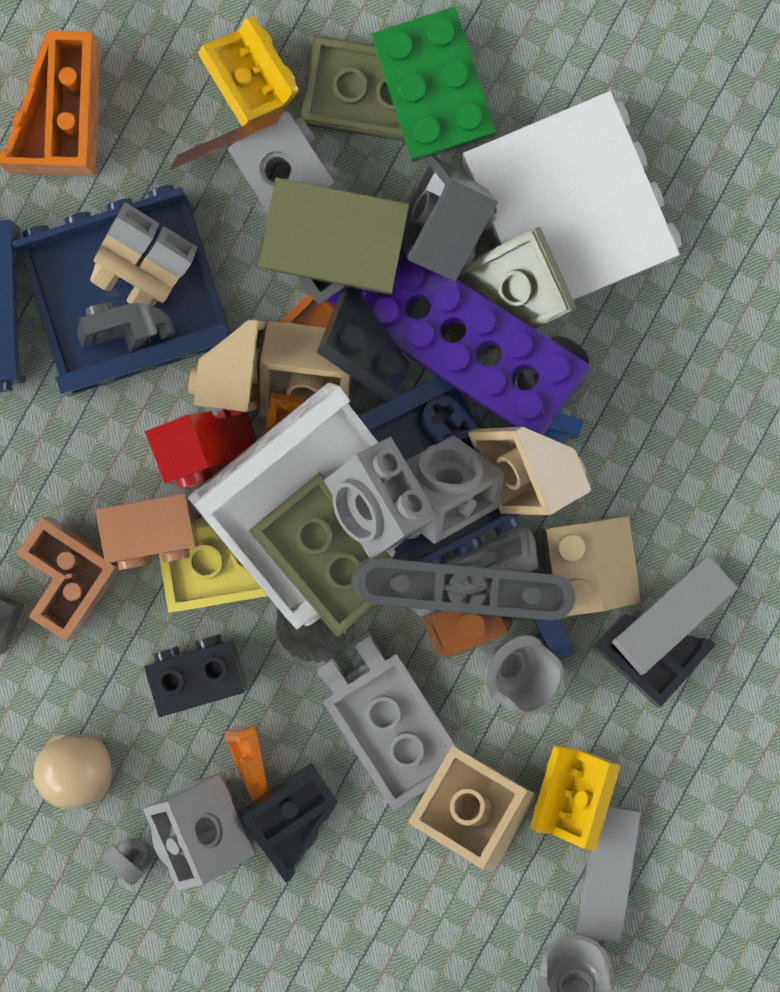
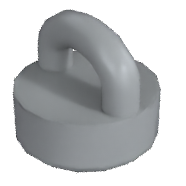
(124, 866)

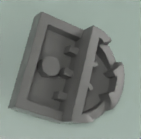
(130, 320)

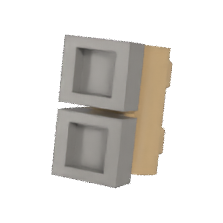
(149, 274)

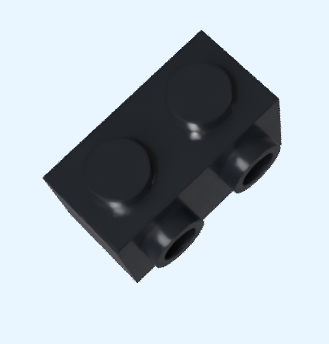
(196, 676)

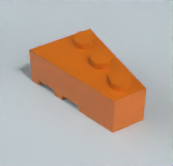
(59, 113)

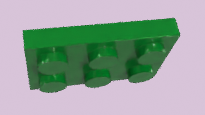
(433, 84)

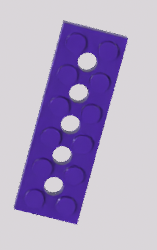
(486, 326)

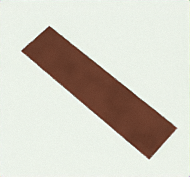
(227, 138)

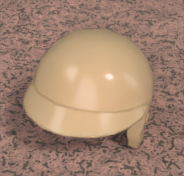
(72, 771)

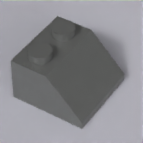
(446, 219)

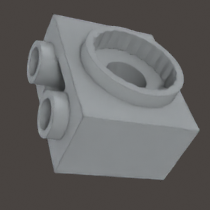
(283, 144)
(457, 484)
(379, 498)
(220, 838)

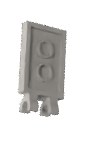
(387, 722)

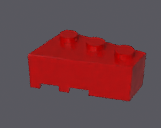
(199, 445)

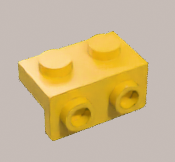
(249, 72)
(575, 796)

